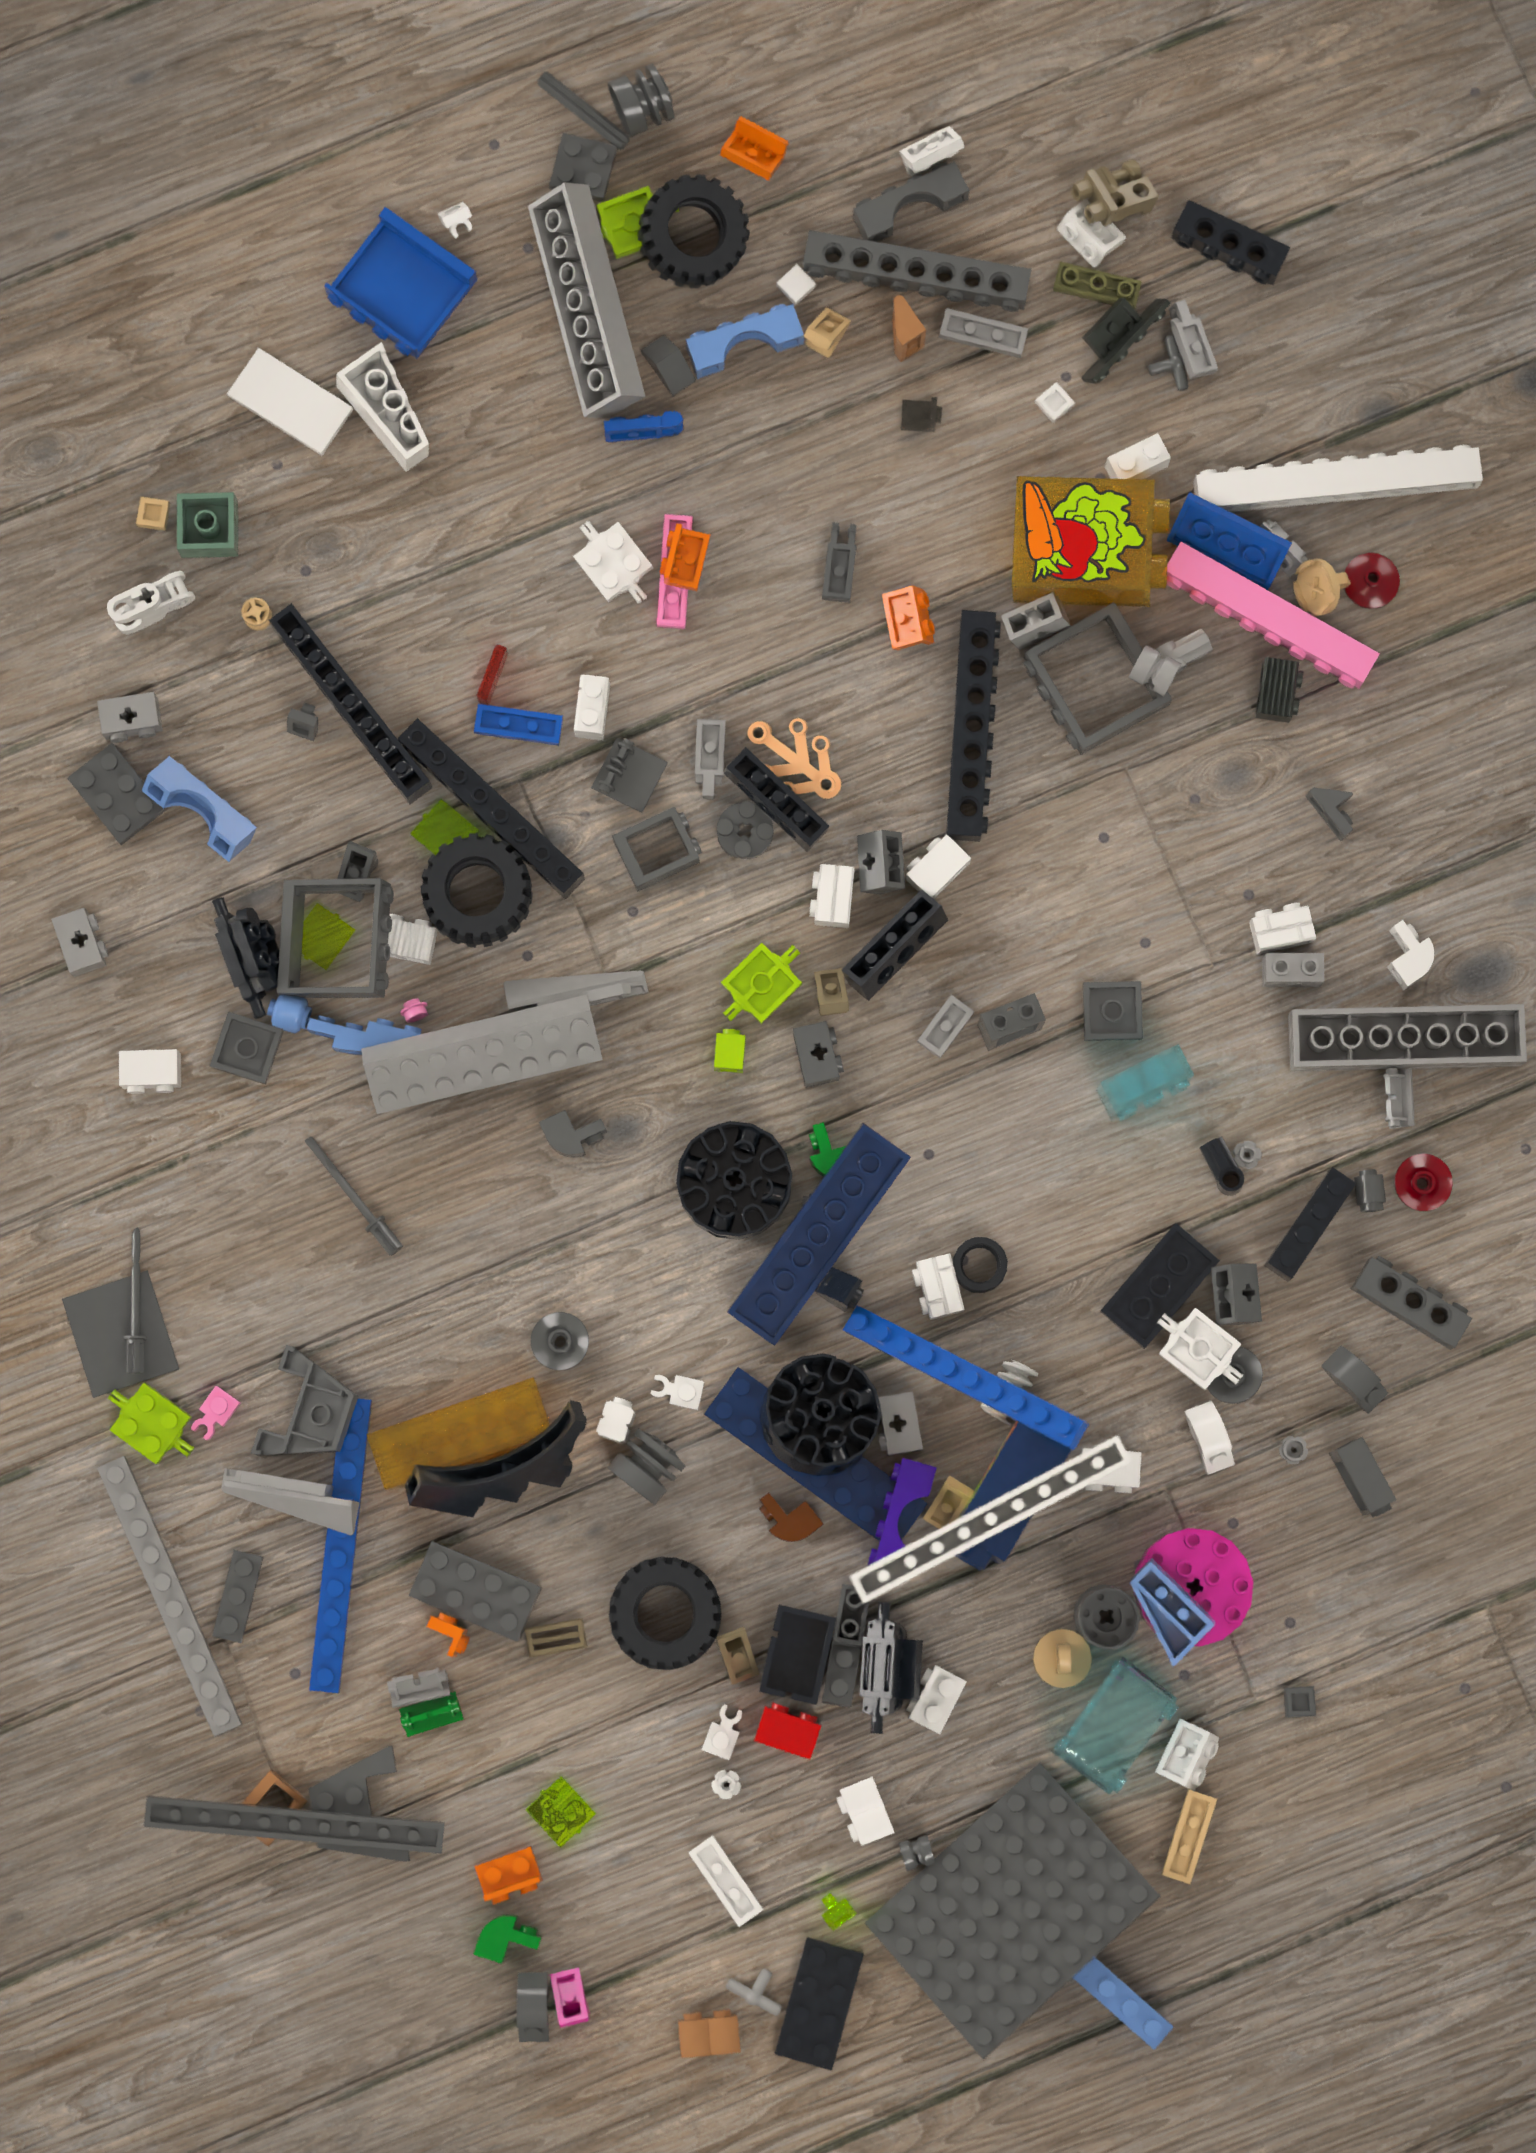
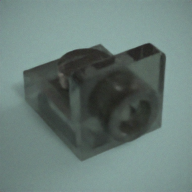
(920, 415)

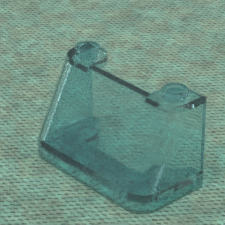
(1115, 1726)

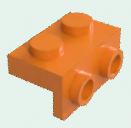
(755, 148)
(685, 558)
(448, 1626)

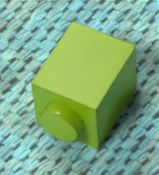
(729, 1051)

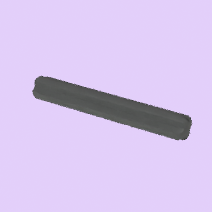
(583, 110)

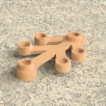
(800, 762)

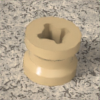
(254, 608)

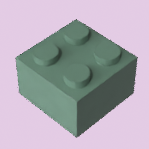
(207, 525)

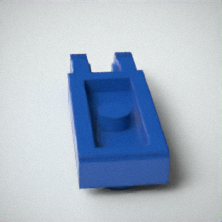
(643, 427)

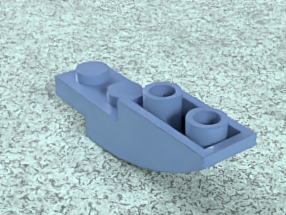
(352, 1038)

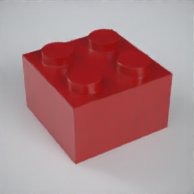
(788, 1731)

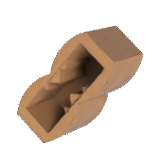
(709, 2035)

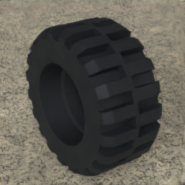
(719, 205)
(468, 853)
(625, 1605)

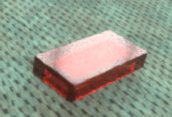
(492, 674)

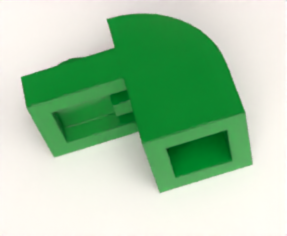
(819, 1140)
(499, 1932)

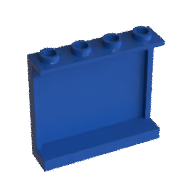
(401, 284)

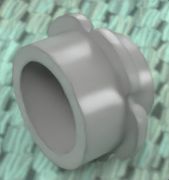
(1247, 1162)
(1301, 1450)

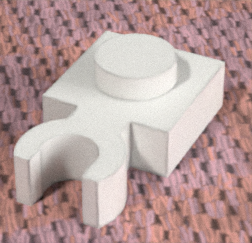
(683, 1392)
(722, 1737)

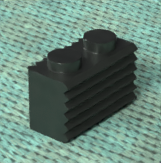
(1277, 690)

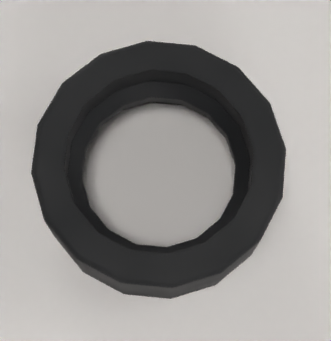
(995, 1249)

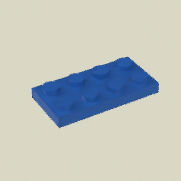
(1229, 540)

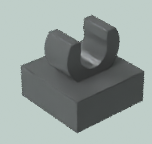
(303, 722)

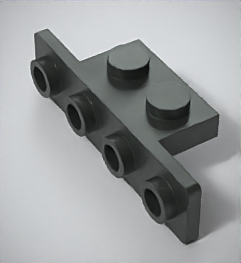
(1117, 332)

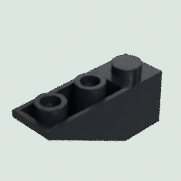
(841, 1289)

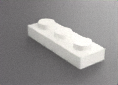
(725, 1881)

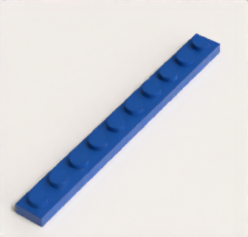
(966, 1377)
(339, 1558)

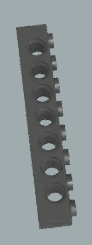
(904, 259)

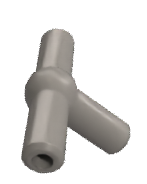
(754, 1996)

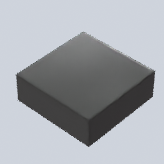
(1299, 1701)

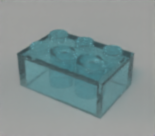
(1145, 1083)

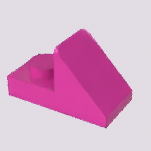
(569, 1997)

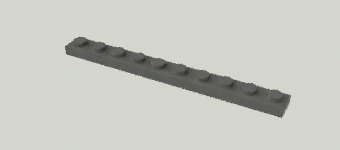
(294, 1824)

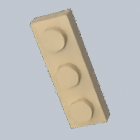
(1189, 1836)

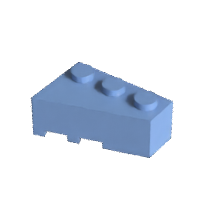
(1171, 1610)

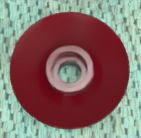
(1370, 594)
(1436, 1175)

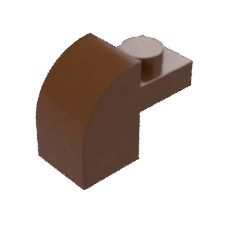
(790, 1527)

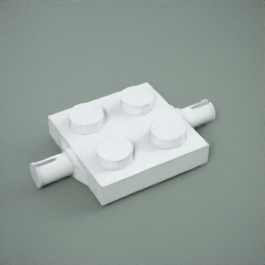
(613, 562)
(1200, 1349)

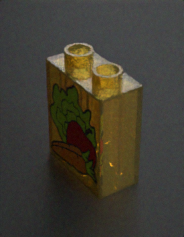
(1088, 540)

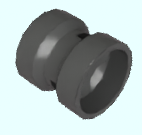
(923, 1850)

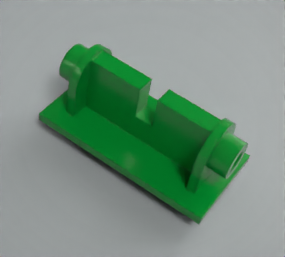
(430, 1714)

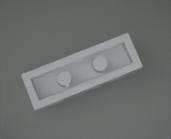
(983, 333)

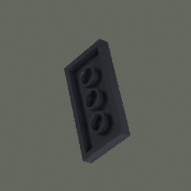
(1159, 1285)
(819, 2003)

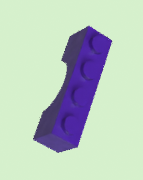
(912, 1482)

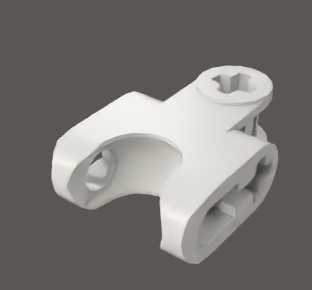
(138, 605)

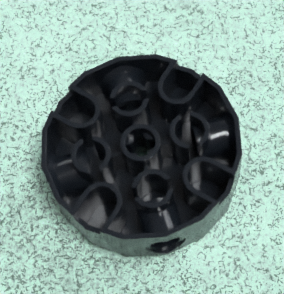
(720, 1154)
(832, 1389)

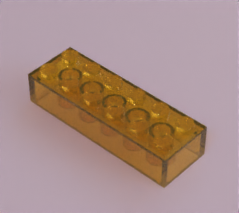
(460, 1432)

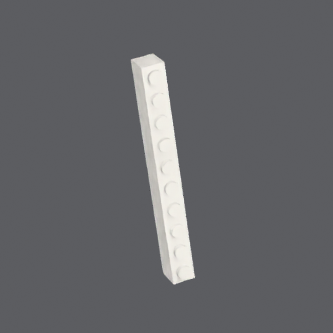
(1341, 480)
(990, 1519)

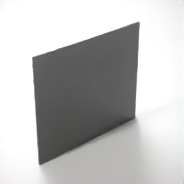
(101, 1321)

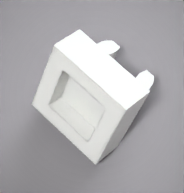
(453, 216)

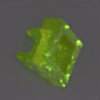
(837, 1912)

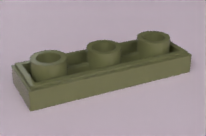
(1079, 282)

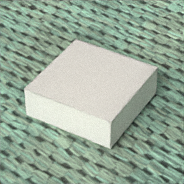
(796, 284)
(1054, 402)

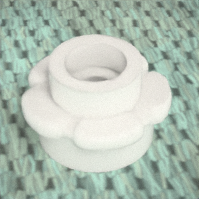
(734, 1785)

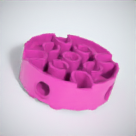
(1219, 1573)

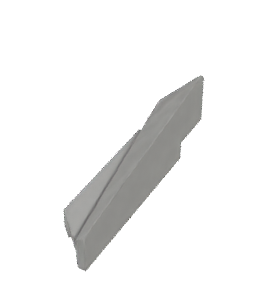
(598, 987)
(294, 1497)

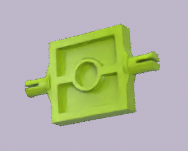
(621, 221)
(761, 983)
(150, 1423)

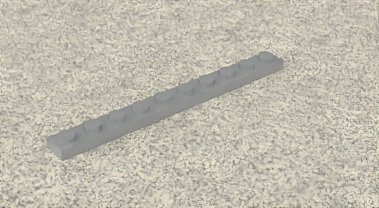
(169, 1596)

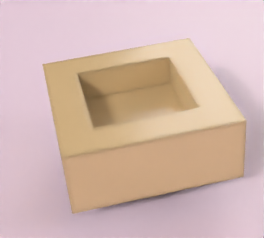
(153, 513)

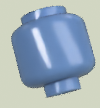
(289, 1013)

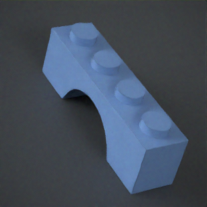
(777, 328)
(175, 786)
(1123, 2003)

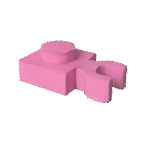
(217, 1409)

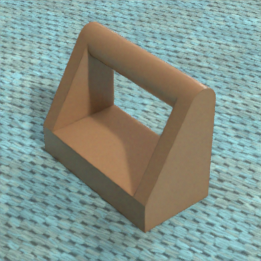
(907, 330)
(265, 1786)

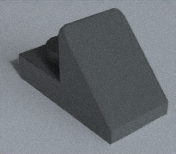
(1326, 804)
(357, 864)

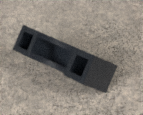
(1310, 1224)

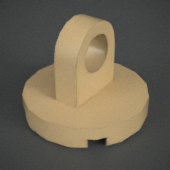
(1318, 586)
(1062, 1658)

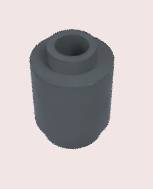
(1370, 1191)

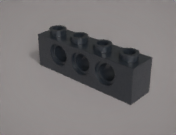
(1224, 229)
(776, 799)
(894, 944)

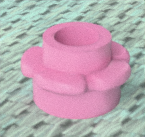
(414, 1010)

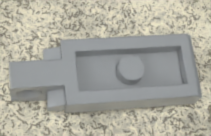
(1191, 341)
(709, 755)

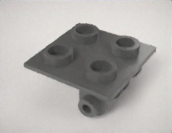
(629, 774)

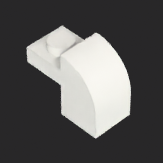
(1417, 956)
(1210, 1437)

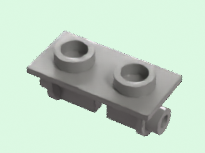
(1295, 554)
(1400, 1098)
(429, 1686)

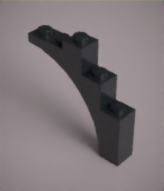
(505, 1477)

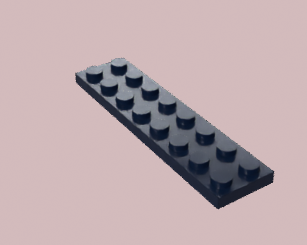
(818, 1234)
(854, 1492)

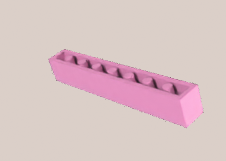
(1270, 616)

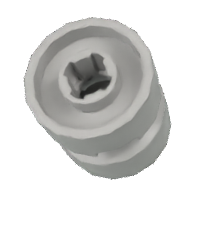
(1154, 670)

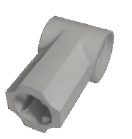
(1187, 649)

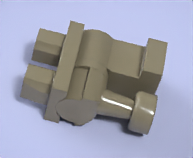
(1108, 199)

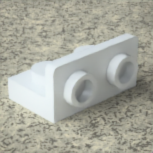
(931, 150)
(1089, 239)
(936, 1699)
(1188, 1755)

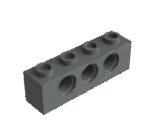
(1369, 1286)

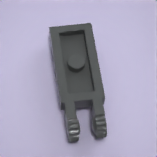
(839, 566)

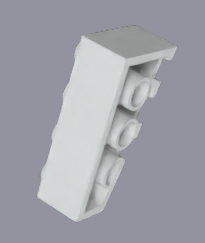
(382, 403)

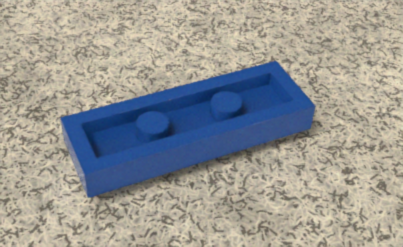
(518, 724)

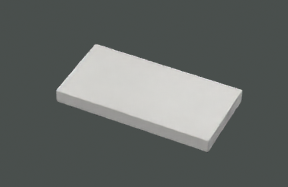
(290, 401)

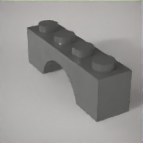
(941, 187)

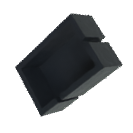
(797, 1654)

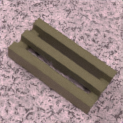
(580, 1633)

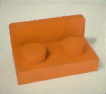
(908, 617)
(509, 1874)

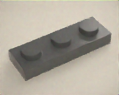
(237, 1596)

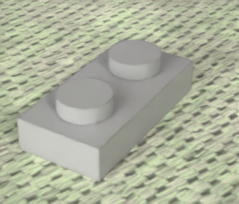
(945, 1026)

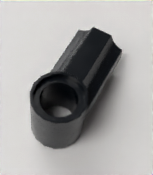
(1221, 1164)

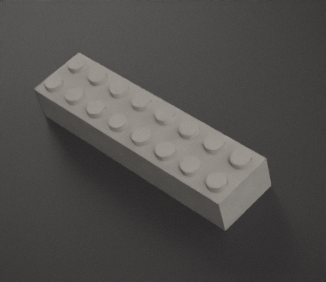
(586, 300)
(1407, 1037)
(481, 1054)

